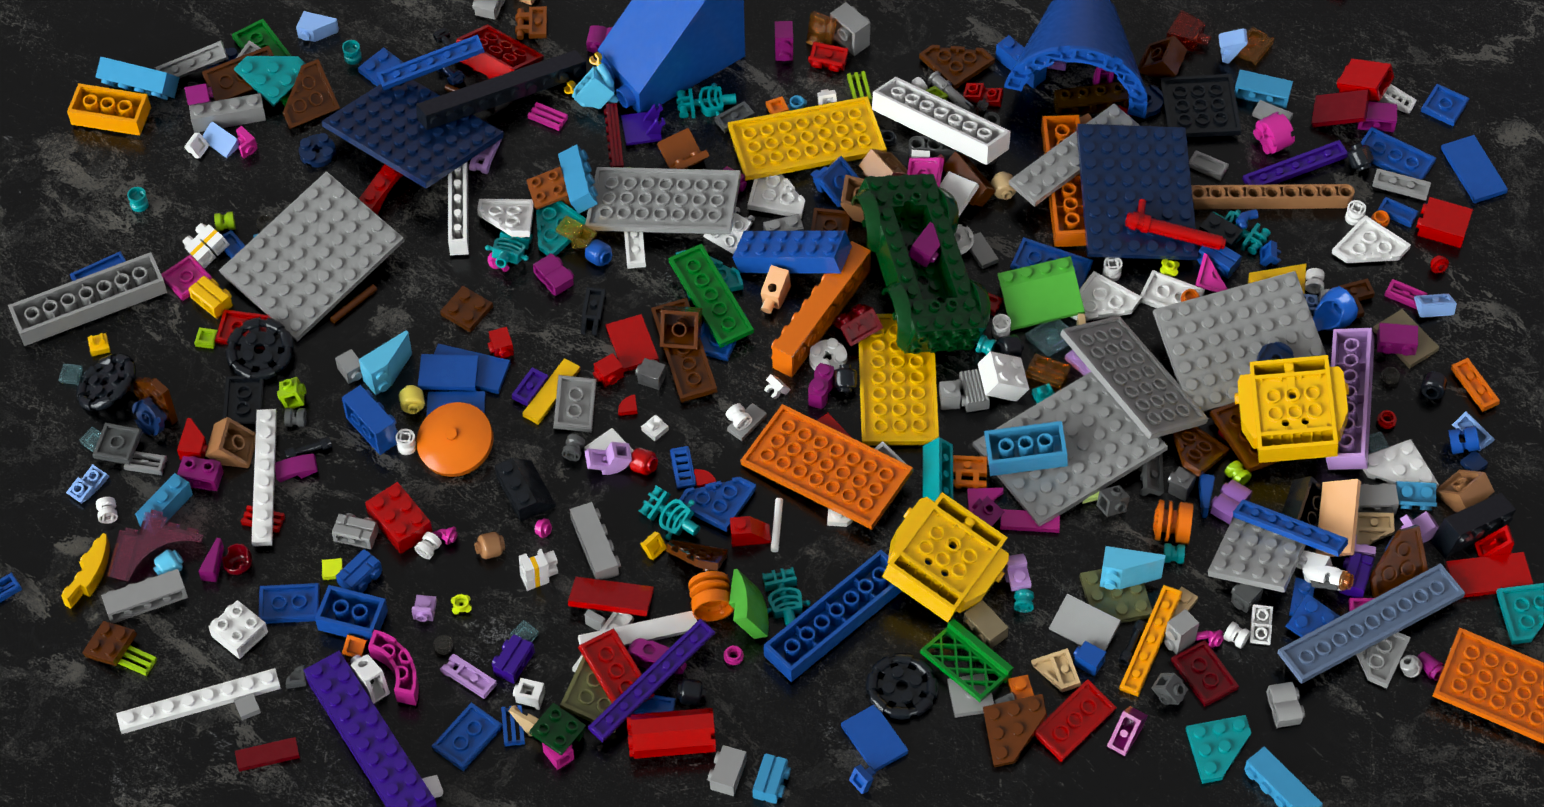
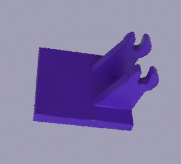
(643, 126)

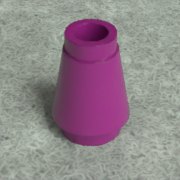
(1431, 665)

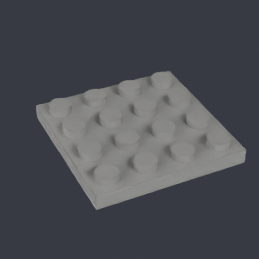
(1256, 557)

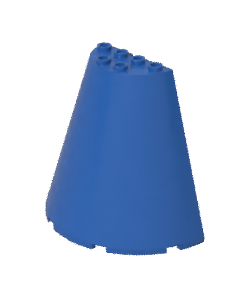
(1082, 34)

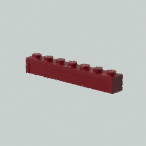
(614, 135)

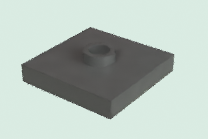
(117, 443)

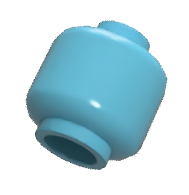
(168, 561)

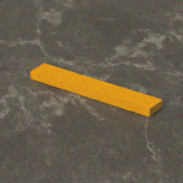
(1150, 641)

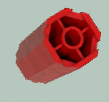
(671, 733)

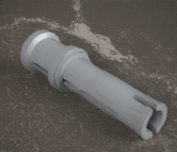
(945, 85)

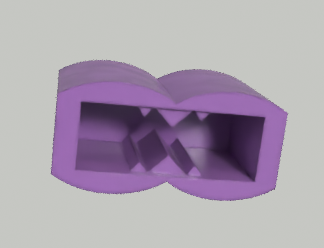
(1230, 497)

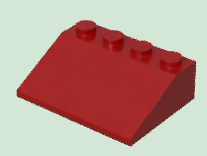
(501, 53)

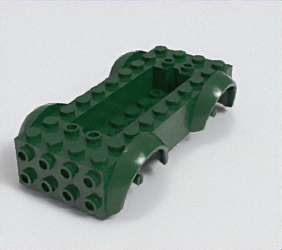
(951, 307)

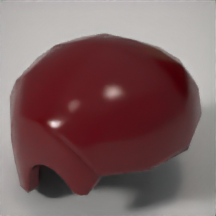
(237, 559)

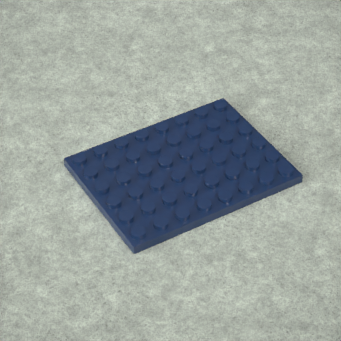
(388, 129)
(1129, 165)

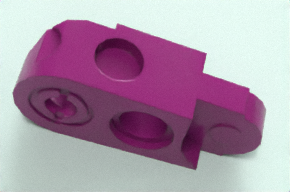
(647, 652)

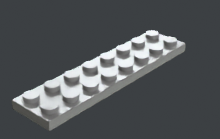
(1061, 162)

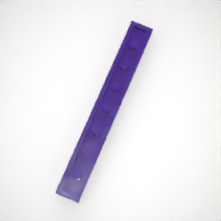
(651, 680)

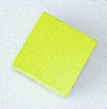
(331, 568)

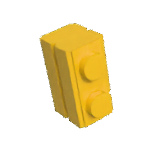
(210, 296)

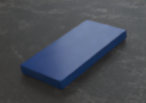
(1397, 156)
(1474, 169)
(1033, 253)
(491, 369)

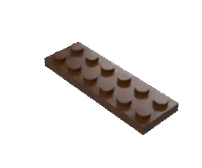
(688, 366)

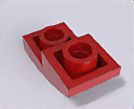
(977, 91)

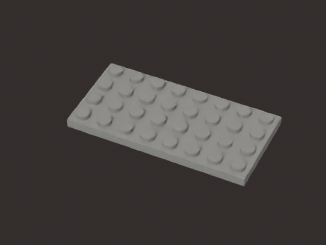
(664, 200)
(1134, 377)

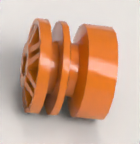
(1173, 521)
(710, 595)

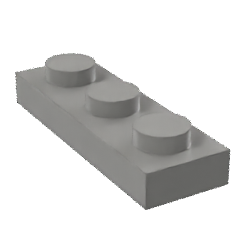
(1401, 184)

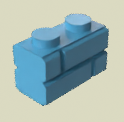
(771, 778)

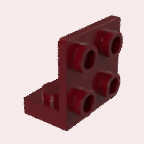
(858, 323)

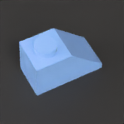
(316, 27)

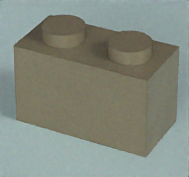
(985, 624)

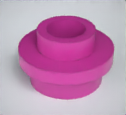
(543, 528)
(733, 650)

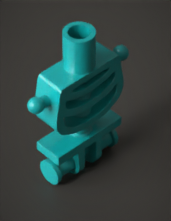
(687, 103)
(1252, 238)
(509, 249)
(677, 519)
(785, 600)

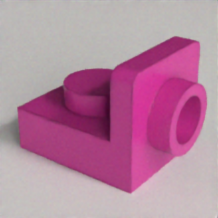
(246, 141)

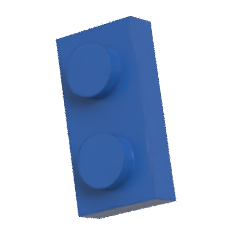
(1300, 589)

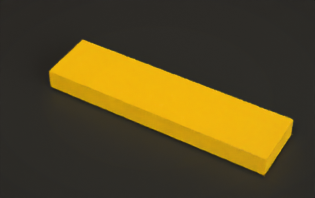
(546, 396)

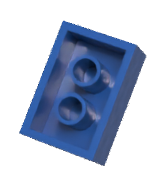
(370, 419)
(350, 613)

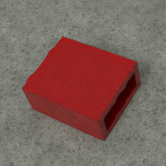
(1366, 75)
(1444, 222)

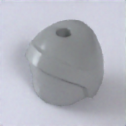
(1411, 665)

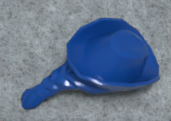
(1335, 310)

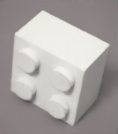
(1003, 376)

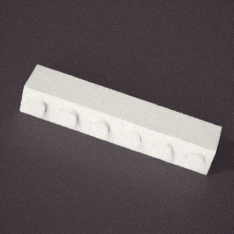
(458, 211)

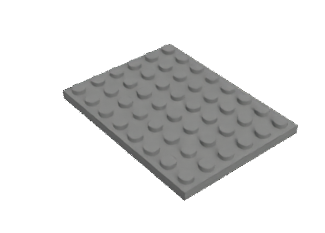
(311, 255)
(1223, 331)
(1099, 444)

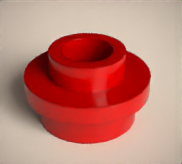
(1439, 264)
(1387, 415)

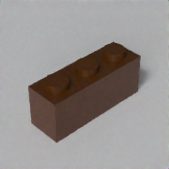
(963, 166)

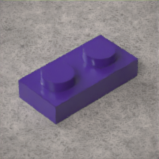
(529, 386)

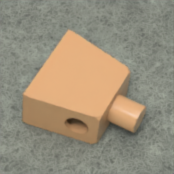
(775, 289)

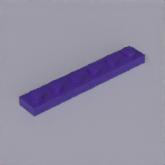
(1297, 165)

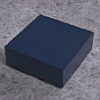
(1474, 462)

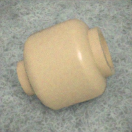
(1002, 187)

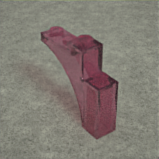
(132, 548)

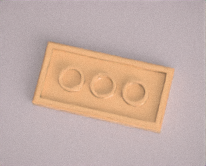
(1340, 511)

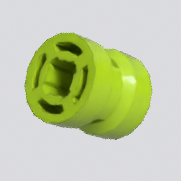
(224, 221)
(1236, 472)

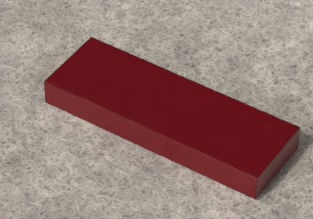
(267, 754)

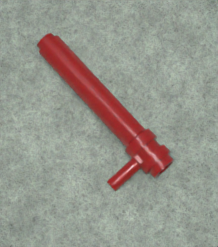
(1146, 223)

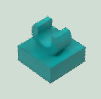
(1042, 392)

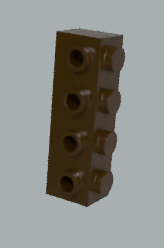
(1090, 99)

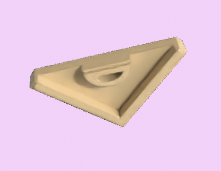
(524, 721)

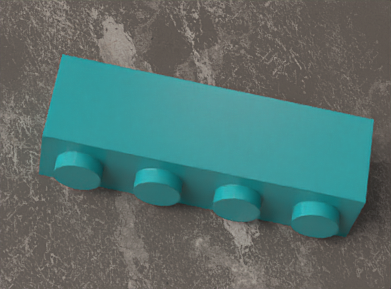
(937, 469)

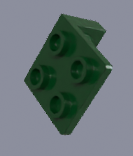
(558, 729)

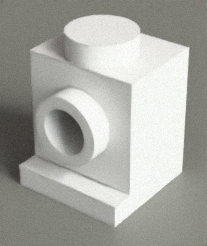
(529, 693)

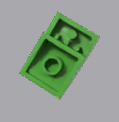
(749, 606)

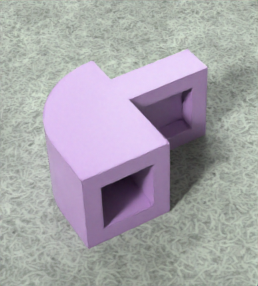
(611, 460)
(1427, 525)
(1017, 572)

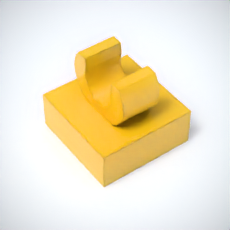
(99, 344)
(653, 545)

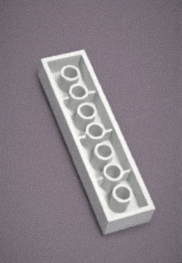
(941, 120)

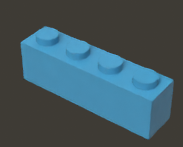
(578, 178)
(1278, 781)

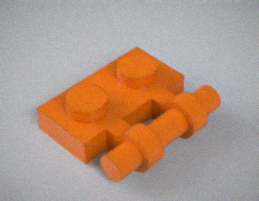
(969, 466)

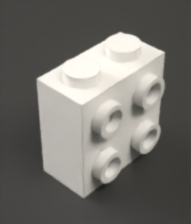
(238, 629)

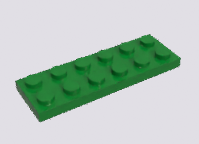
(262, 36)
(711, 294)

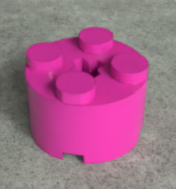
(1274, 133)

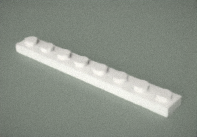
(264, 477)
(197, 701)

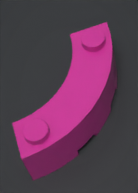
(398, 659)

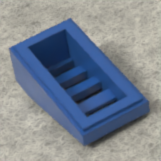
(682, 455)
(1205, 488)

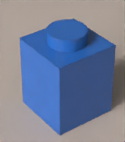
(1089, 658)

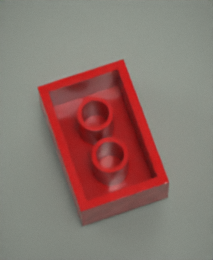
(398, 517)

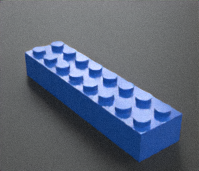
(831, 618)

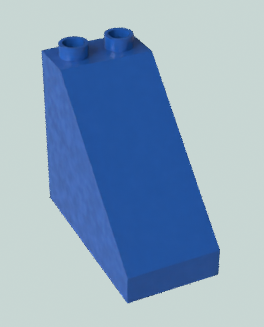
(671, 47)

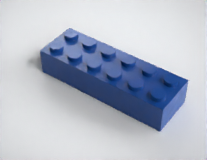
(792, 251)

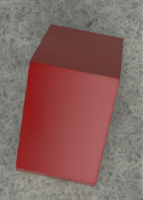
(1497, 543)

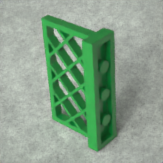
(976, 651)

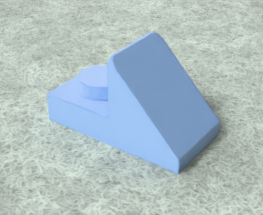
(1232, 43)

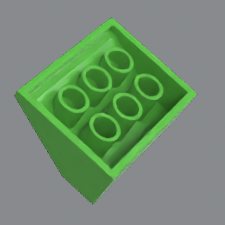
(1041, 293)

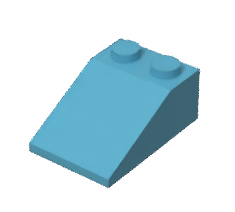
(385, 363)
(1129, 568)

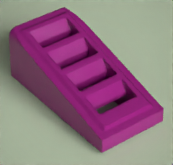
(1102, 76)
(211, 565)

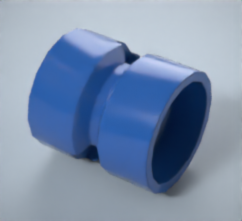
(1471, 440)

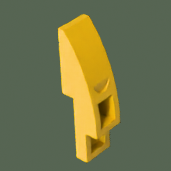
(93, 568)

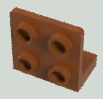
(681, 150)
(548, 188)

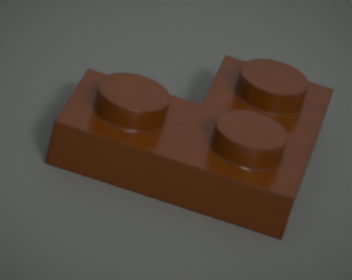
(1360, 291)

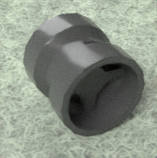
(295, 417)
(573, 447)

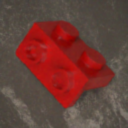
(828, 56)

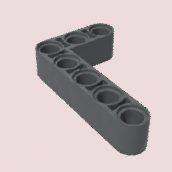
(936, 148)

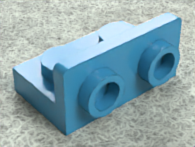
(1416, 494)

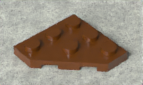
(956, 63)
(310, 96)
(158, 393)
(1198, 450)
(699, 555)
(1400, 561)
(1012, 726)

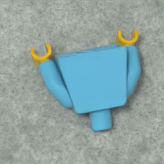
(595, 87)

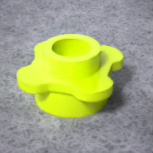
(1169, 267)
(461, 599)

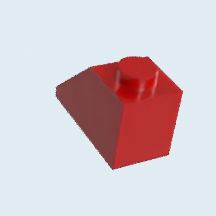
(192, 441)
(749, 531)

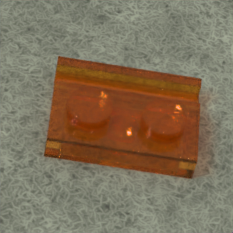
(821, 29)
(1257, 46)
(1047, 371)

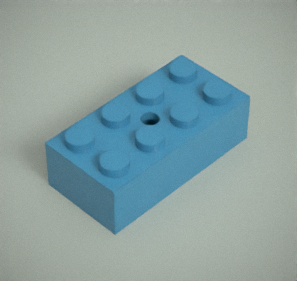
(137, 78)
(1026, 448)

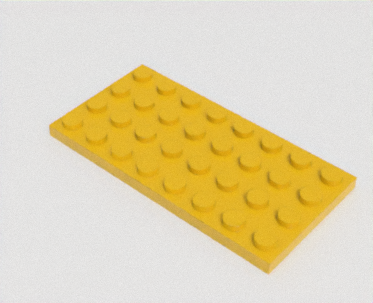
(805, 138)
(896, 390)

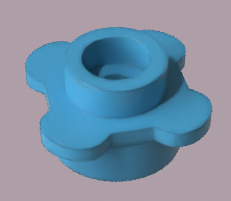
(797, 102)

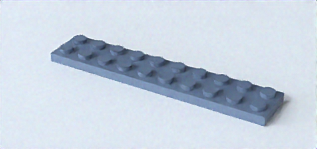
(1370, 623)

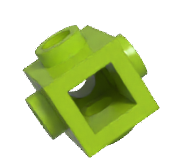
(291, 393)

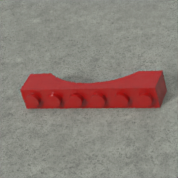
(379, 188)

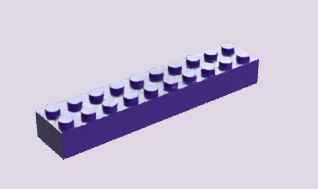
(367, 734)

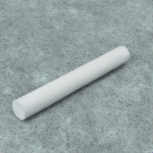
(776, 525)

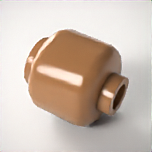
(490, 545)

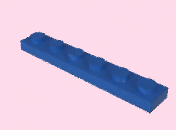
(430, 62)
(1290, 528)

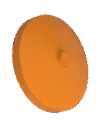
(455, 439)

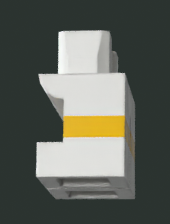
(206, 236)
(537, 569)

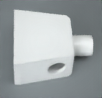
(366, 670)

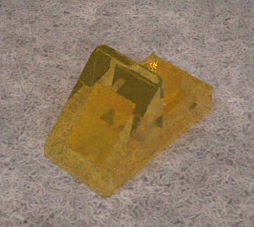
(576, 232)

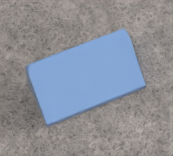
(220, 140)
(1435, 305)
(1467, 420)

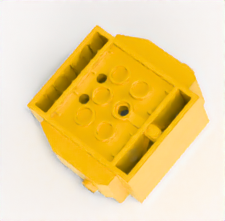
(1267, 405)
(969, 567)

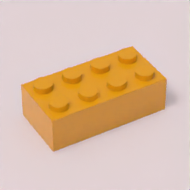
(109, 109)

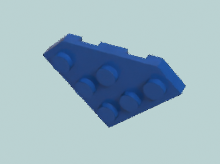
(719, 501)

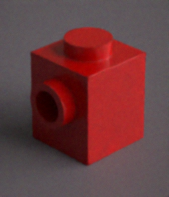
(500, 343)
(608, 370)

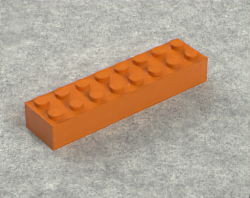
(1066, 202)
(819, 311)

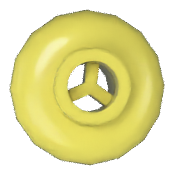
(411, 399)

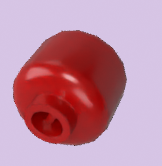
(643, 461)

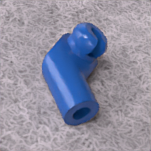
(1245, 216)

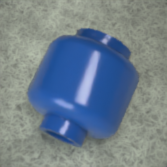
(598, 253)

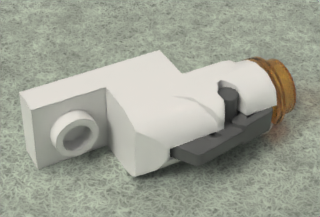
(1322, 574)

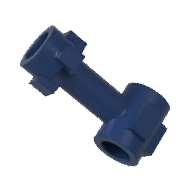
(454, 78)

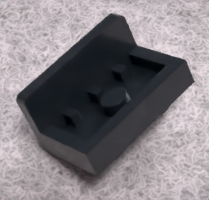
(1220, 226)

